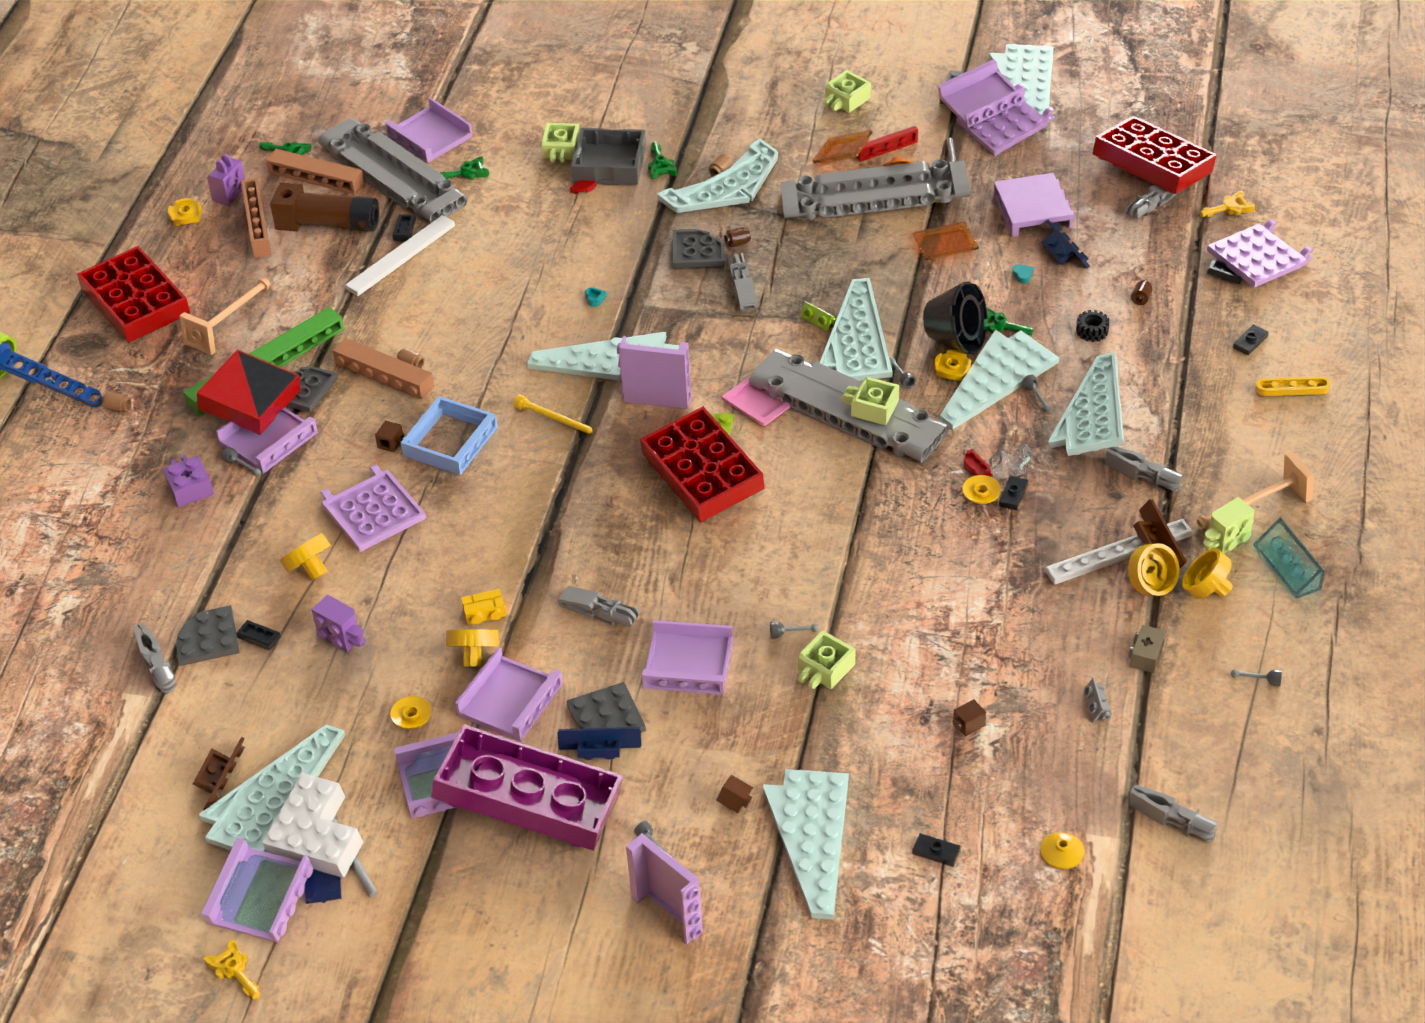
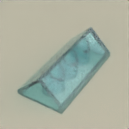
(1290, 559)

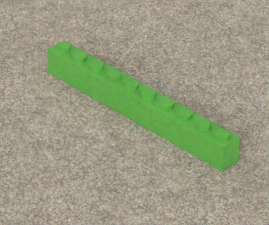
(286, 346)

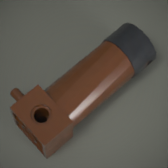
(295, 207)

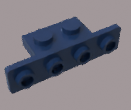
(1060, 247)
(599, 742)

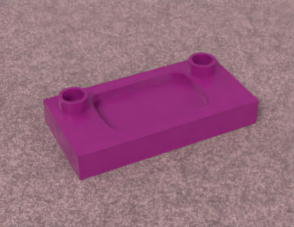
(527, 787)

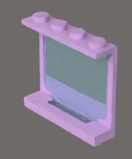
(418, 767)
(256, 892)

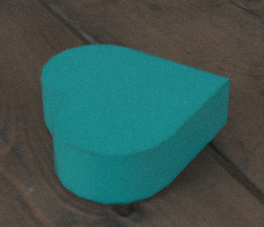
(1023, 272)
(595, 296)

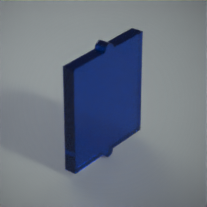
(322, 887)

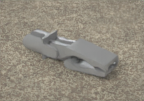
(1148, 202)
(743, 283)
(1135, 466)
(594, 605)
(160, 670)
(1165, 810)

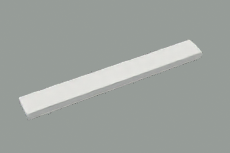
(400, 255)
(1107, 555)

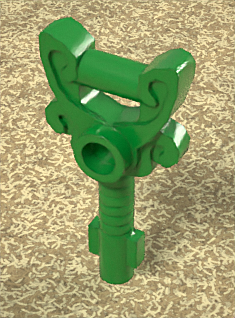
(293, 147)
(660, 164)
(468, 171)
(1000, 323)

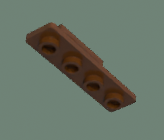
(1155, 530)
(213, 772)

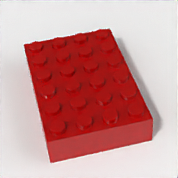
(1154, 154)
(133, 294)
(702, 464)

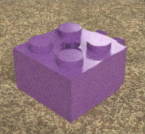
(226, 179)
(188, 480)
(337, 624)

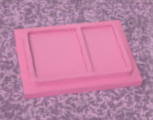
(755, 402)

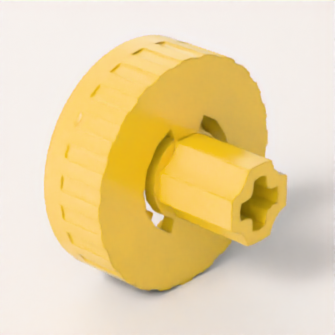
(308, 557)
(1144, 571)
(1208, 575)
(472, 642)

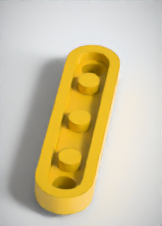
(1292, 386)

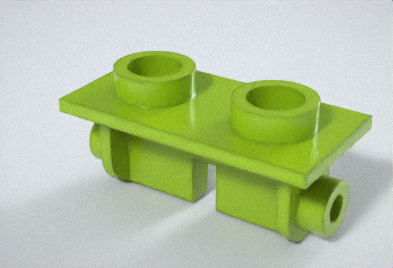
(817, 316)

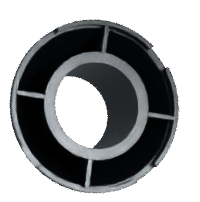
(957, 318)

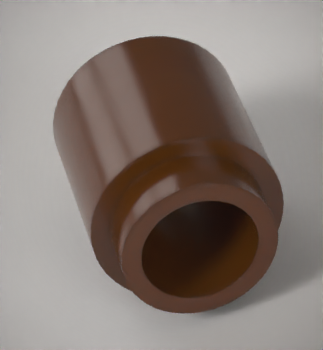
(737, 236)
(1141, 292)

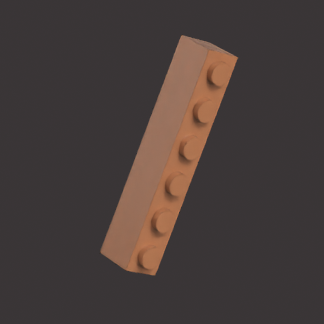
(315, 171)
(256, 218)
(383, 368)

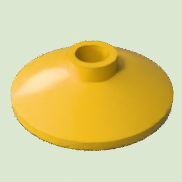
(981, 489)
(411, 712)
(1062, 857)

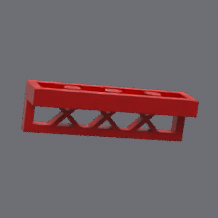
(888, 143)

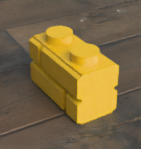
(483, 607)

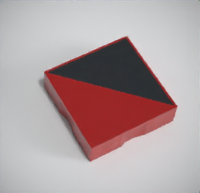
(248, 391)

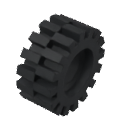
(1100, 327)

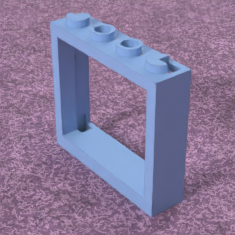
(486, 427)

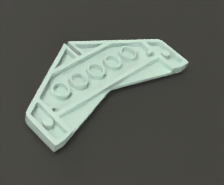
(730, 187)

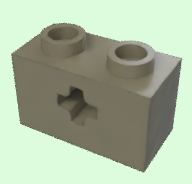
(1147, 648)

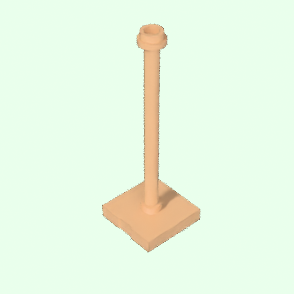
(199, 333)
(1295, 475)

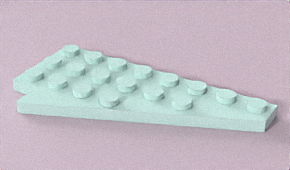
(1032, 68)
(857, 337)
(593, 358)
(996, 374)
(1094, 413)
(256, 803)
(811, 825)

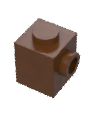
(389, 436)
(969, 717)
(735, 794)

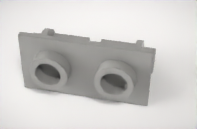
(1096, 701)

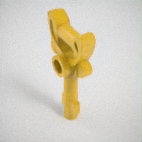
(1230, 206)
(233, 968)

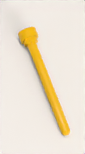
(521, 402)

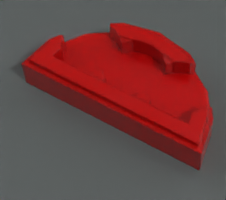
(583, 185)
(975, 464)

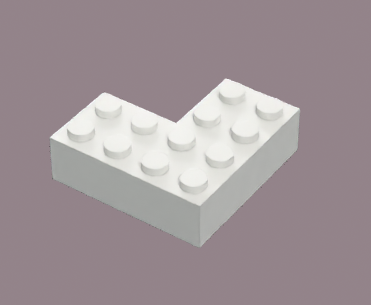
(307, 827)

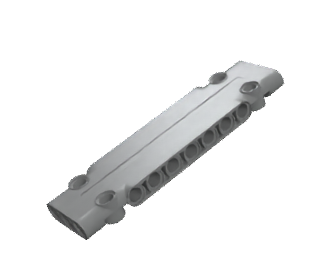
(393, 170)
(875, 189)
(818, 393)

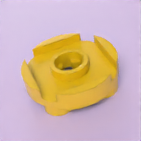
(192, 214)
(958, 371)

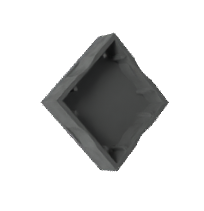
(609, 155)

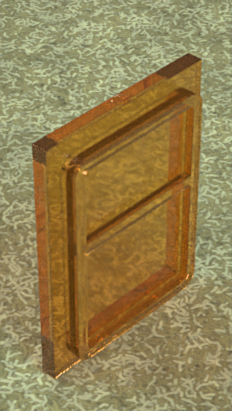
(842, 147)
(945, 240)

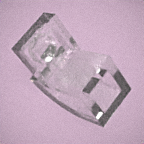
(1006, 464)

